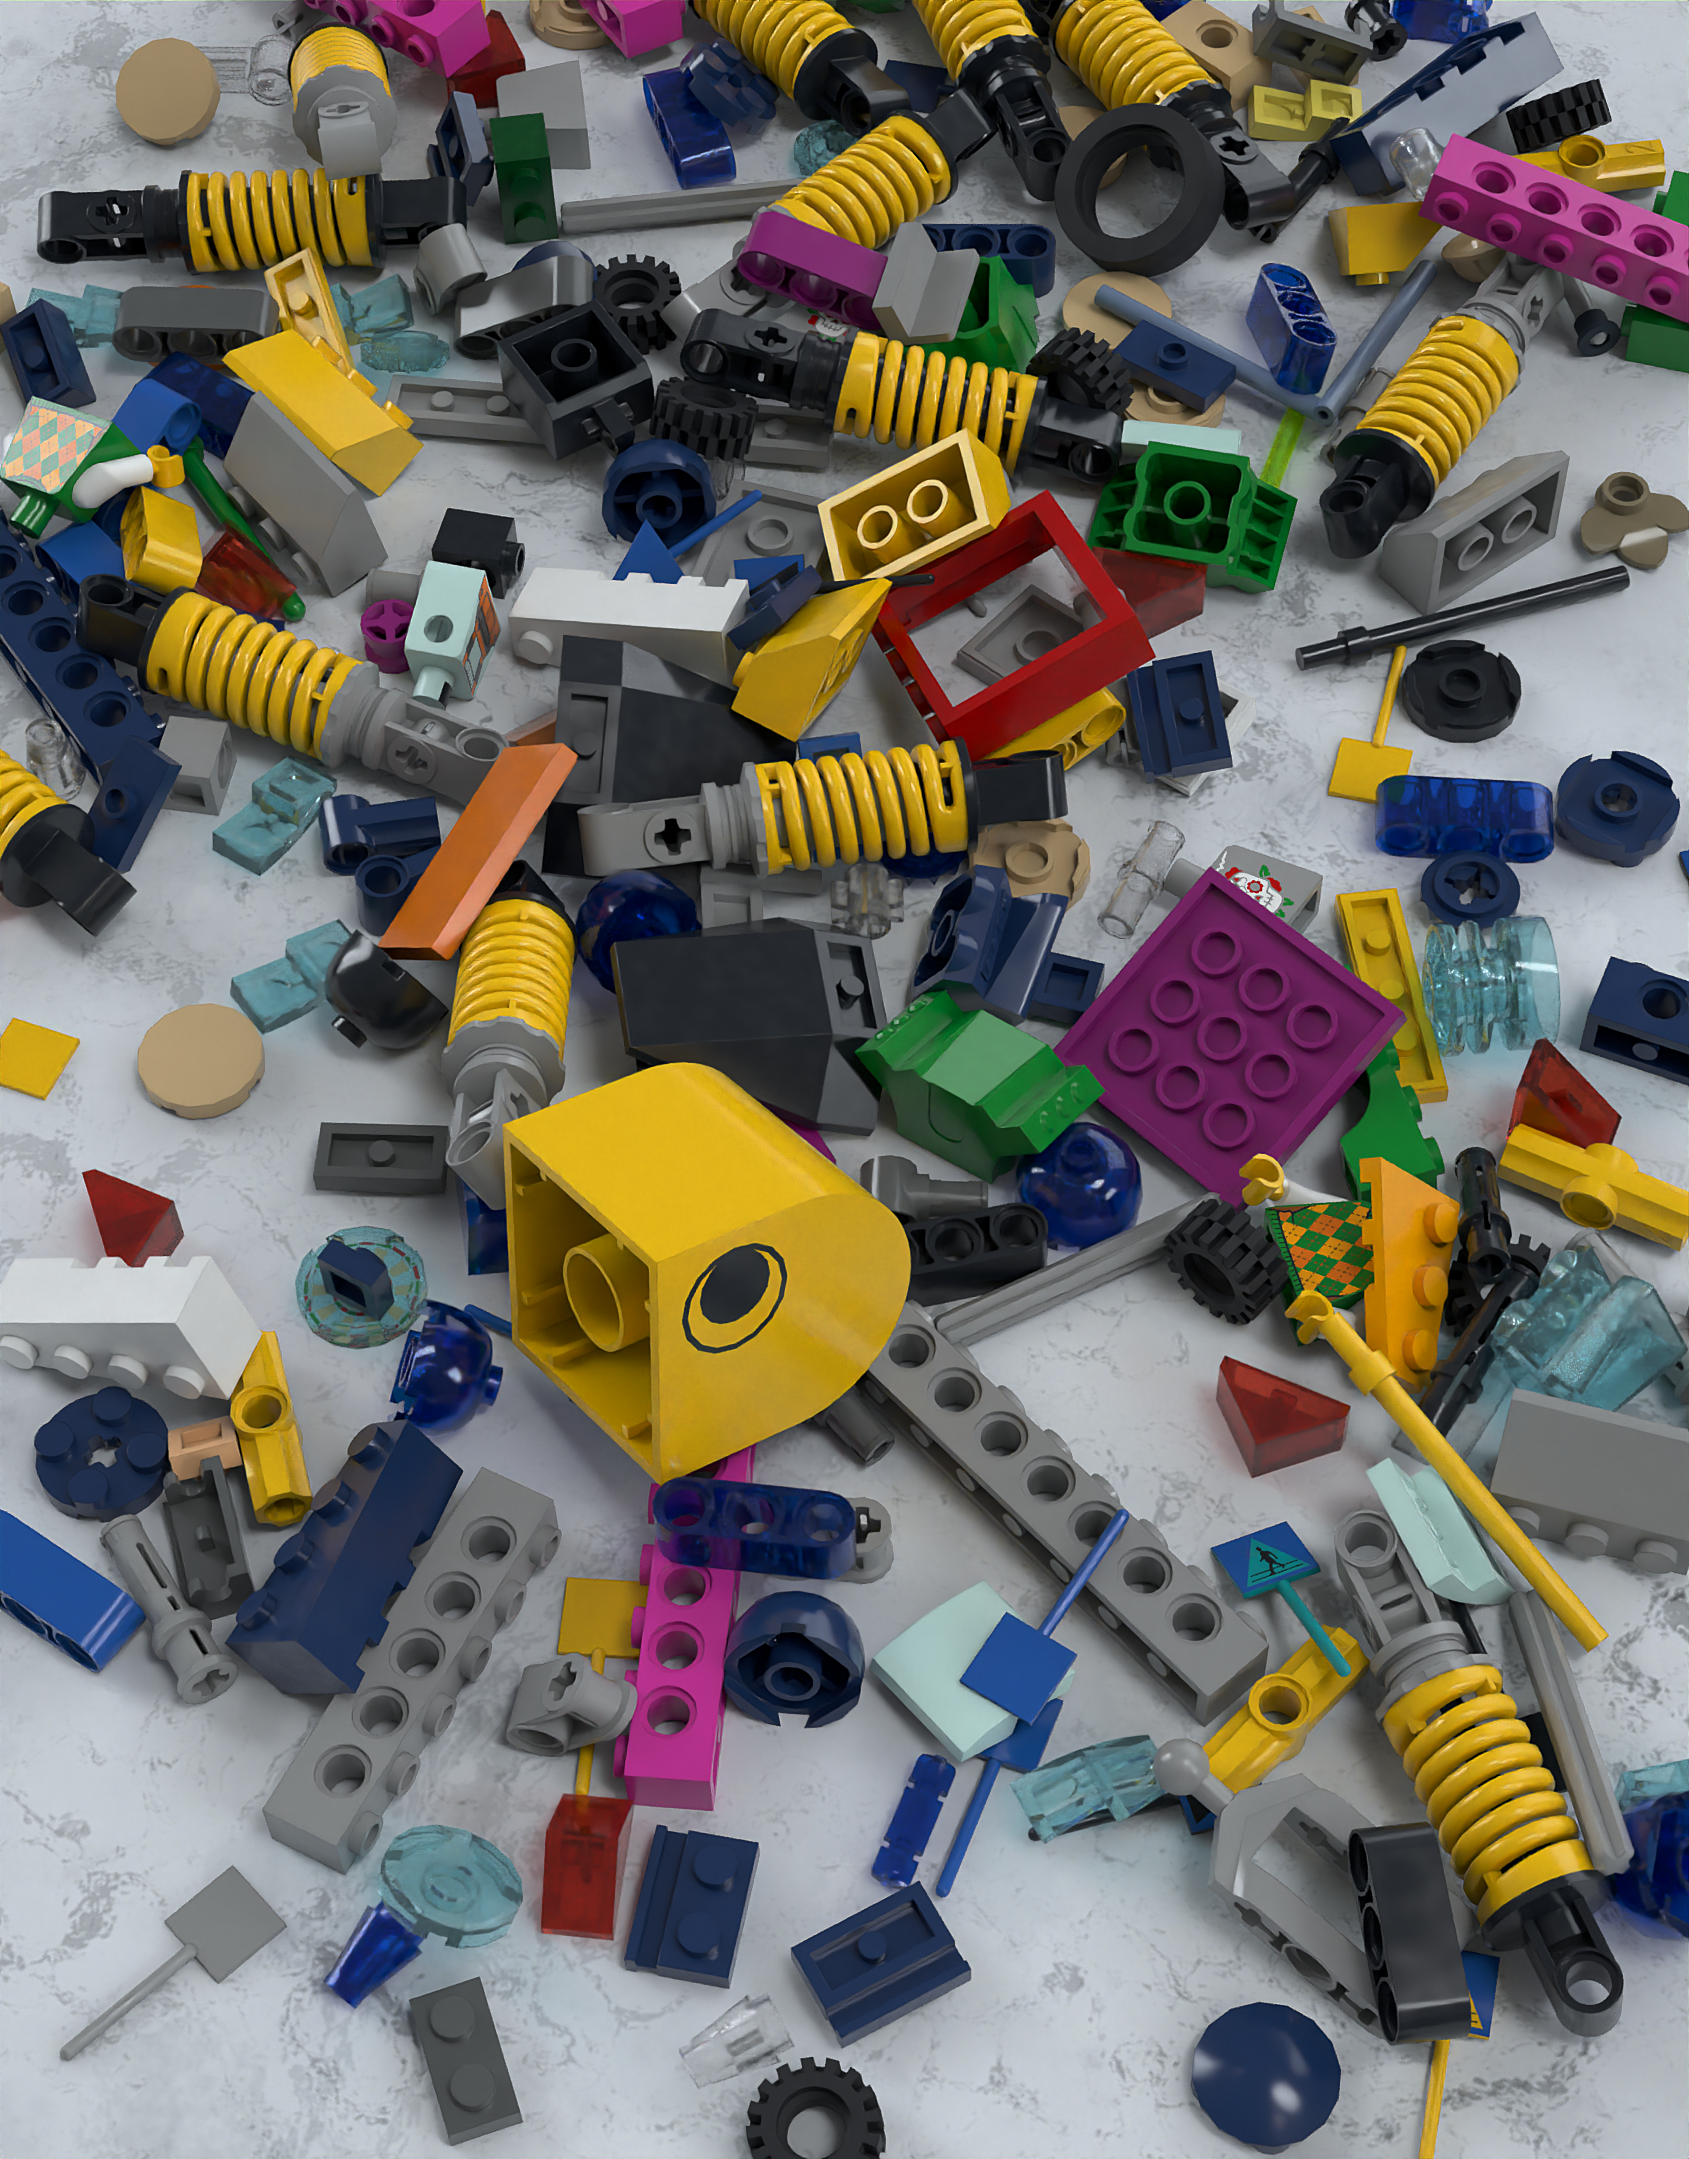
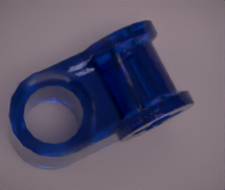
(1440, 18)

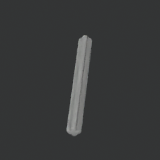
(672, 206)
(1063, 1278)
(1571, 1734)

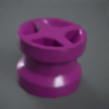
(385, 632)

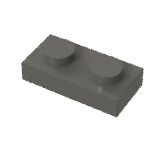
(382, 1158)
(465, 2061)

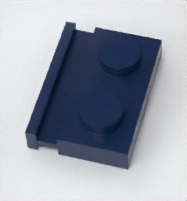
(462, 146)
(1179, 717)
(692, 1906)
(880, 1964)

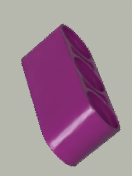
(813, 268)

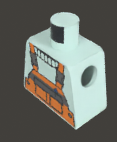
(451, 634)

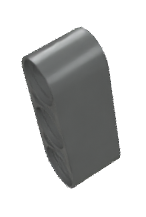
(517, 302)
(191, 321)

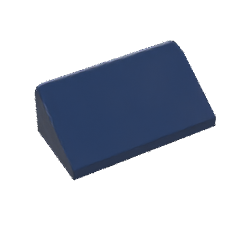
(47, 356)

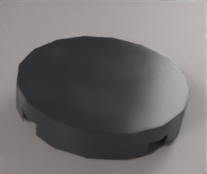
(1461, 691)

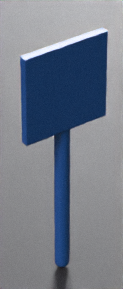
(1023, 1665)
(1019, 1751)

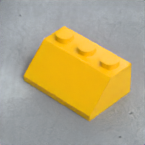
(329, 405)
(915, 510)
(807, 659)

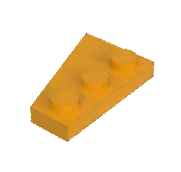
(1412, 1252)

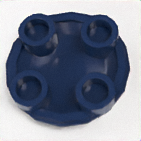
(1266, 2076)

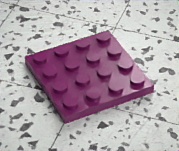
(1228, 1036)

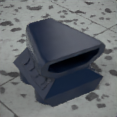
(988, 944)

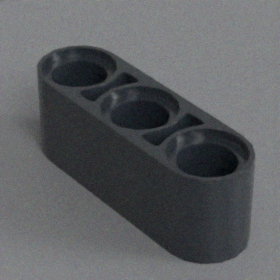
(983, 1240)
(1409, 1933)

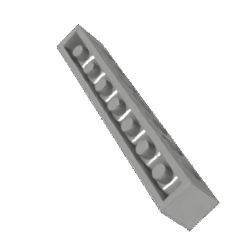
(1198, 1674)

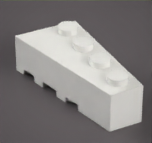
(673, 621)
(128, 1323)

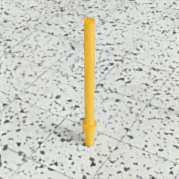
(1374, 1376)

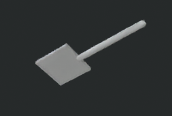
(217, 1927)

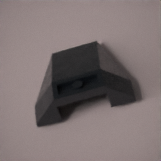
(642, 737)
(767, 1007)

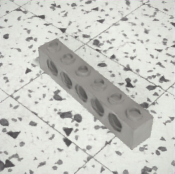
(488, 1518)

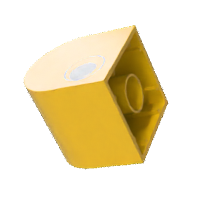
(692, 1265)

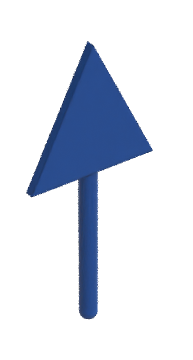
(651, 556)

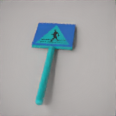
(1272, 1561)

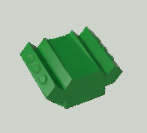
(995, 323)
(1199, 512)
(974, 1085)

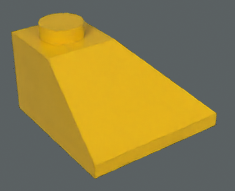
(1379, 239)

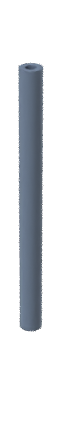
(1375, 342)
(1246, 370)

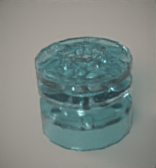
(1503, 985)

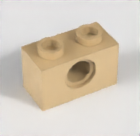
(1220, 49)

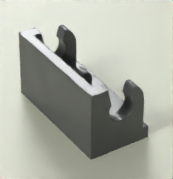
(1310, 43)
(208, 1541)

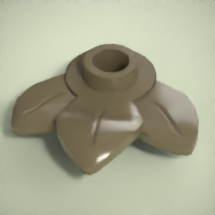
(1632, 521)

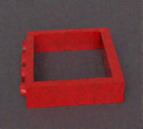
(1047, 683)

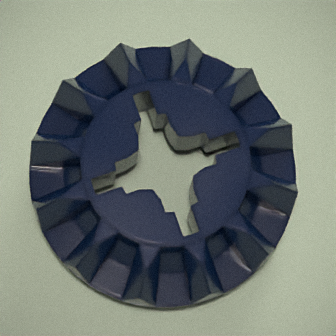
(1455, 874)

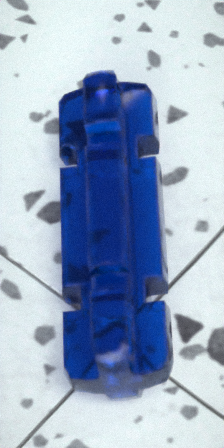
(913, 1821)

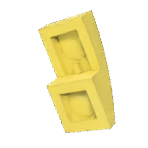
(1300, 117)

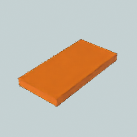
(477, 852)

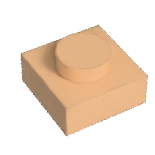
(201, 1441)

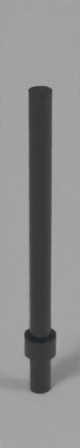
(1359, 644)

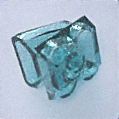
(1587, 1336)

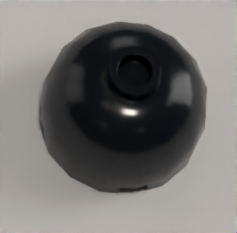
(378, 997)

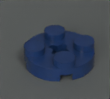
(730, 86)
(1611, 834)
(97, 1423)

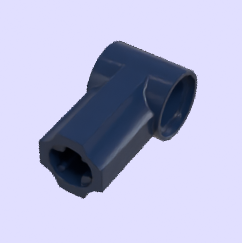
(356, 830)
(384, 886)

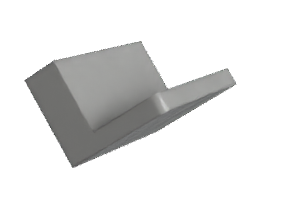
(923, 288)

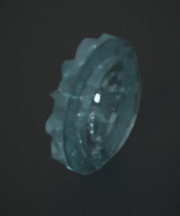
(815, 140)
(404, 351)

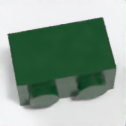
(524, 178)

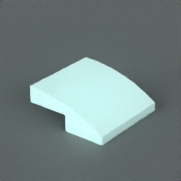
(1138, 433)
(1440, 1535)
(930, 1659)

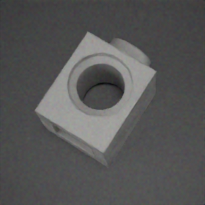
(207, 763)

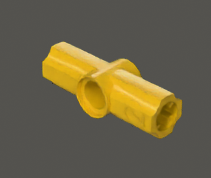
(1604, 166)
(1597, 1186)
(275, 1453)
(1302, 1689)

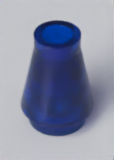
(372, 1955)

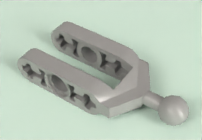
(1263, 1901)

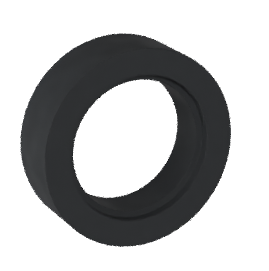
(1099, 148)

